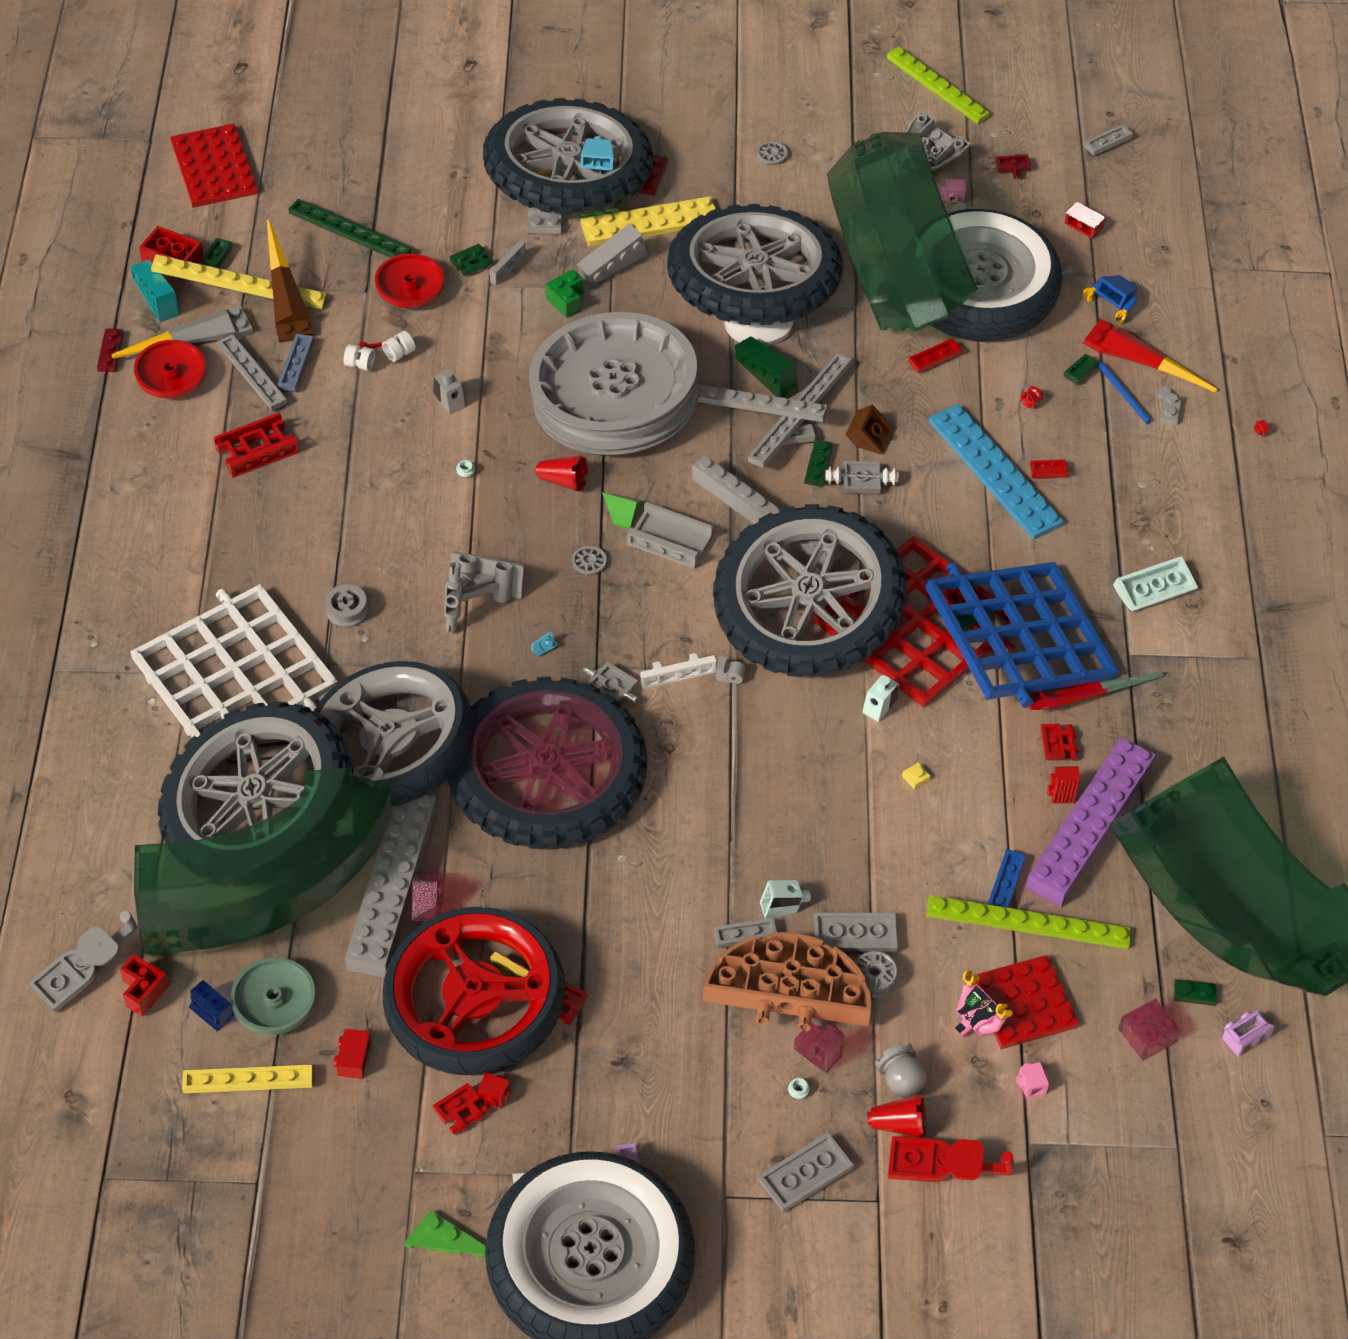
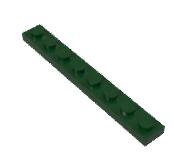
(347, 229)

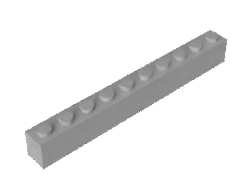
(750, 505)

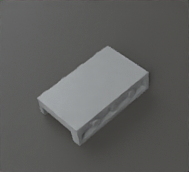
(670, 535)

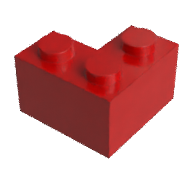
(145, 983)

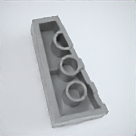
(613, 255)

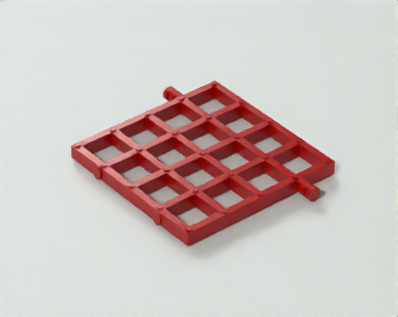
(921, 621)

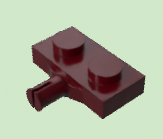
(1013, 164)

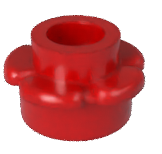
(1261, 427)

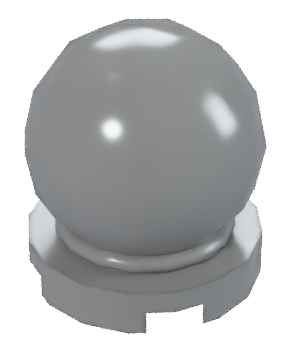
(902, 1071)

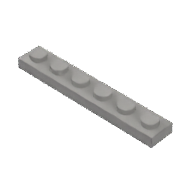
(252, 372)

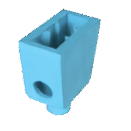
(597, 154)

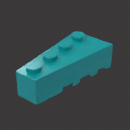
(155, 290)

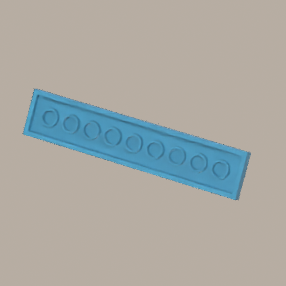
(996, 471)

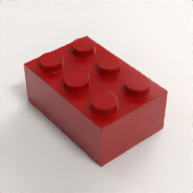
(172, 245)

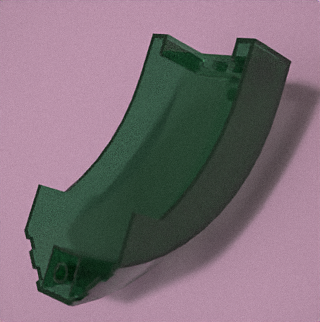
(900, 231)
(260, 877)
(1237, 882)

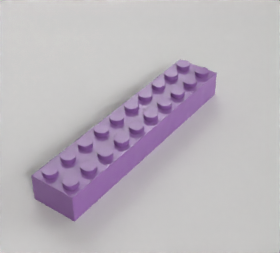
(1089, 822)

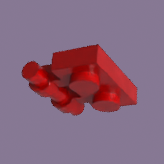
(1053, 745)
(457, 1103)

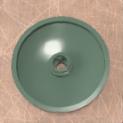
(273, 996)

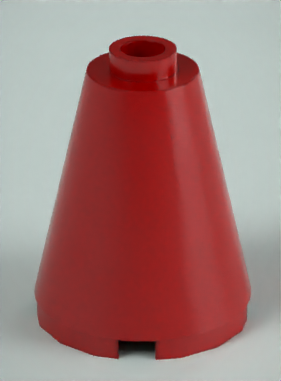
(564, 471)
(900, 1116)

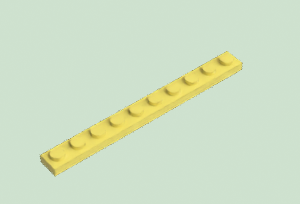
(228, 279)

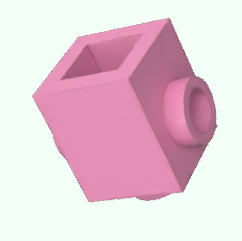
(954, 190)
(1033, 1080)

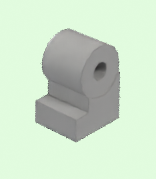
(730, 671)

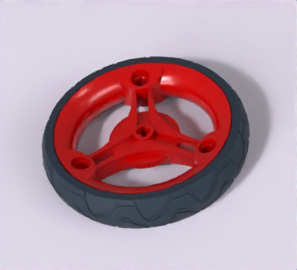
(474, 991)

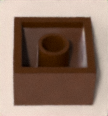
(870, 430)

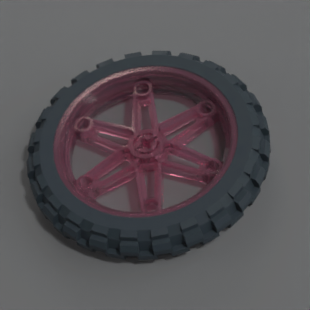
(565, 699)

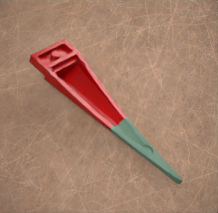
(1060, 696)

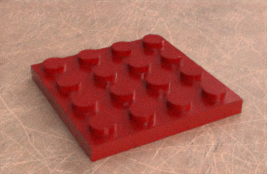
(1034, 998)

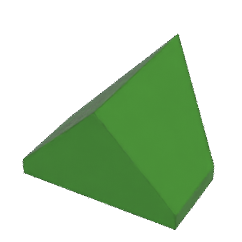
(622, 509)

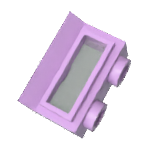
(1246, 1031)

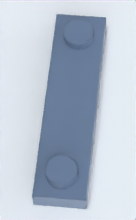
(295, 362)

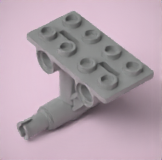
(477, 576)

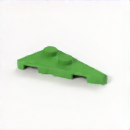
(441, 1235)

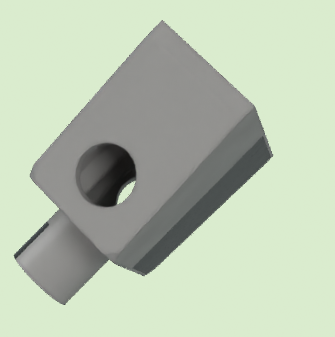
(444, 387)

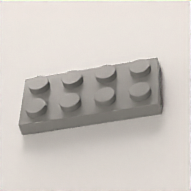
(857, 931)
(805, 1172)

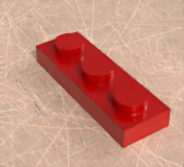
(935, 355)

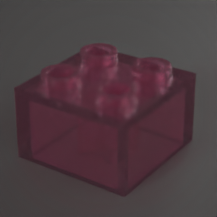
(1149, 1029)

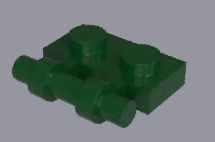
(471, 260)

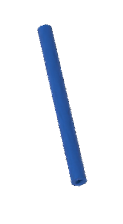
(1124, 392)

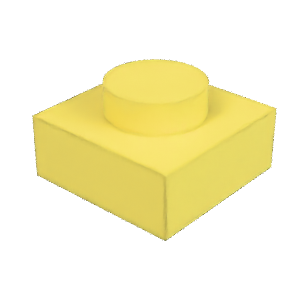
(916, 775)

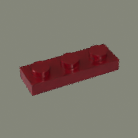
(657, 172)
(111, 344)

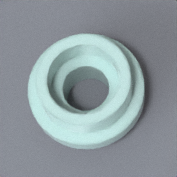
(465, 468)
(798, 1083)

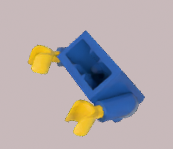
(1116, 291)

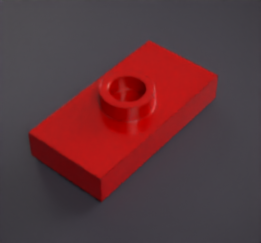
(1048, 468)

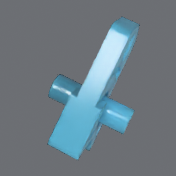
(544, 644)

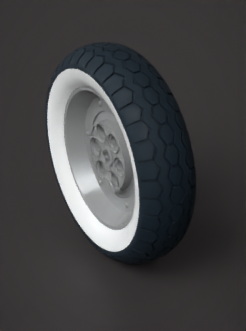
(1014, 276)
(611, 1199)

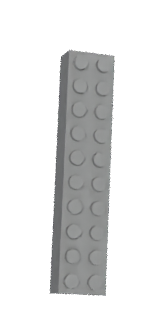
(390, 887)

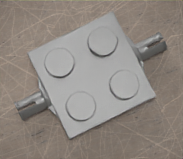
(613, 682)

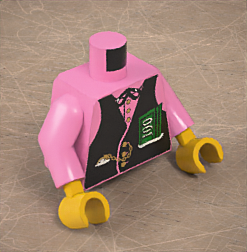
(978, 1009)

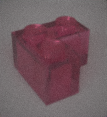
(425, 895)
(821, 1046)

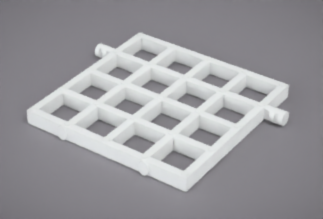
(232, 669)

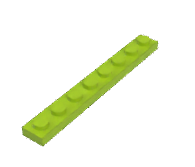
(938, 85)

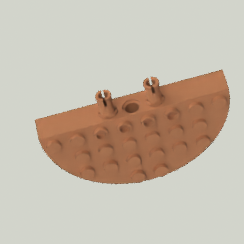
(790, 977)

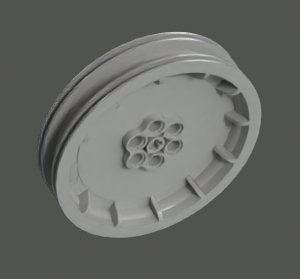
(614, 383)

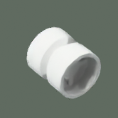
(397, 346)
(359, 357)

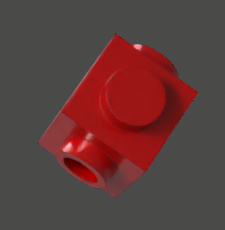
(494, 1090)

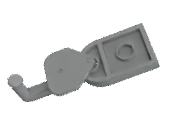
(77, 968)

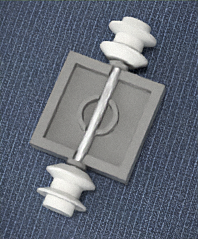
(861, 476)

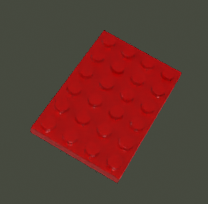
(213, 165)

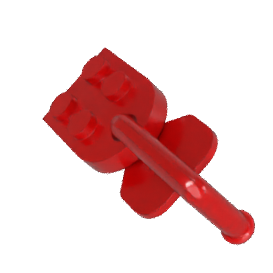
(918, 1160)

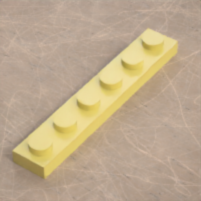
(247, 1079)

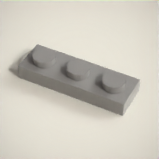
(1108, 139)
(507, 262)
(734, 933)

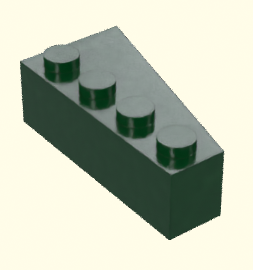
(768, 367)

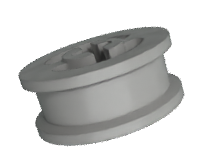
(345, 596)

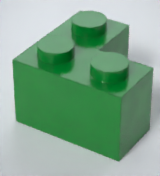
(565, 293)

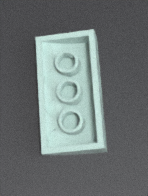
(1155, 584)

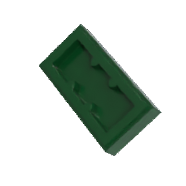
(1081, 369)

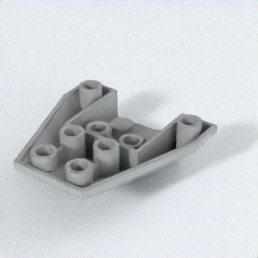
(939, 144)

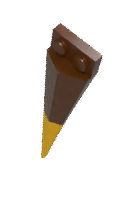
(289, 308)

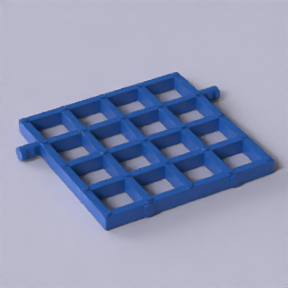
(1022, 629)

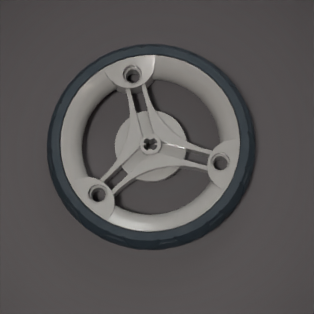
(395, 730)

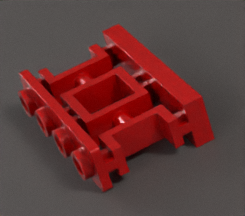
(260, 455)

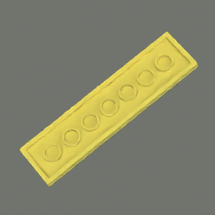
(646, 220)

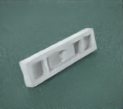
(663, 675)

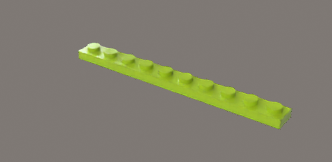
(1028, 922)

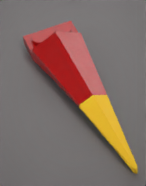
(1120, 343)

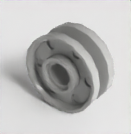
(882, 965)

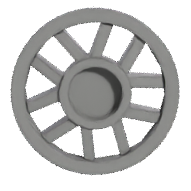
(772, 152)
(589, 560)

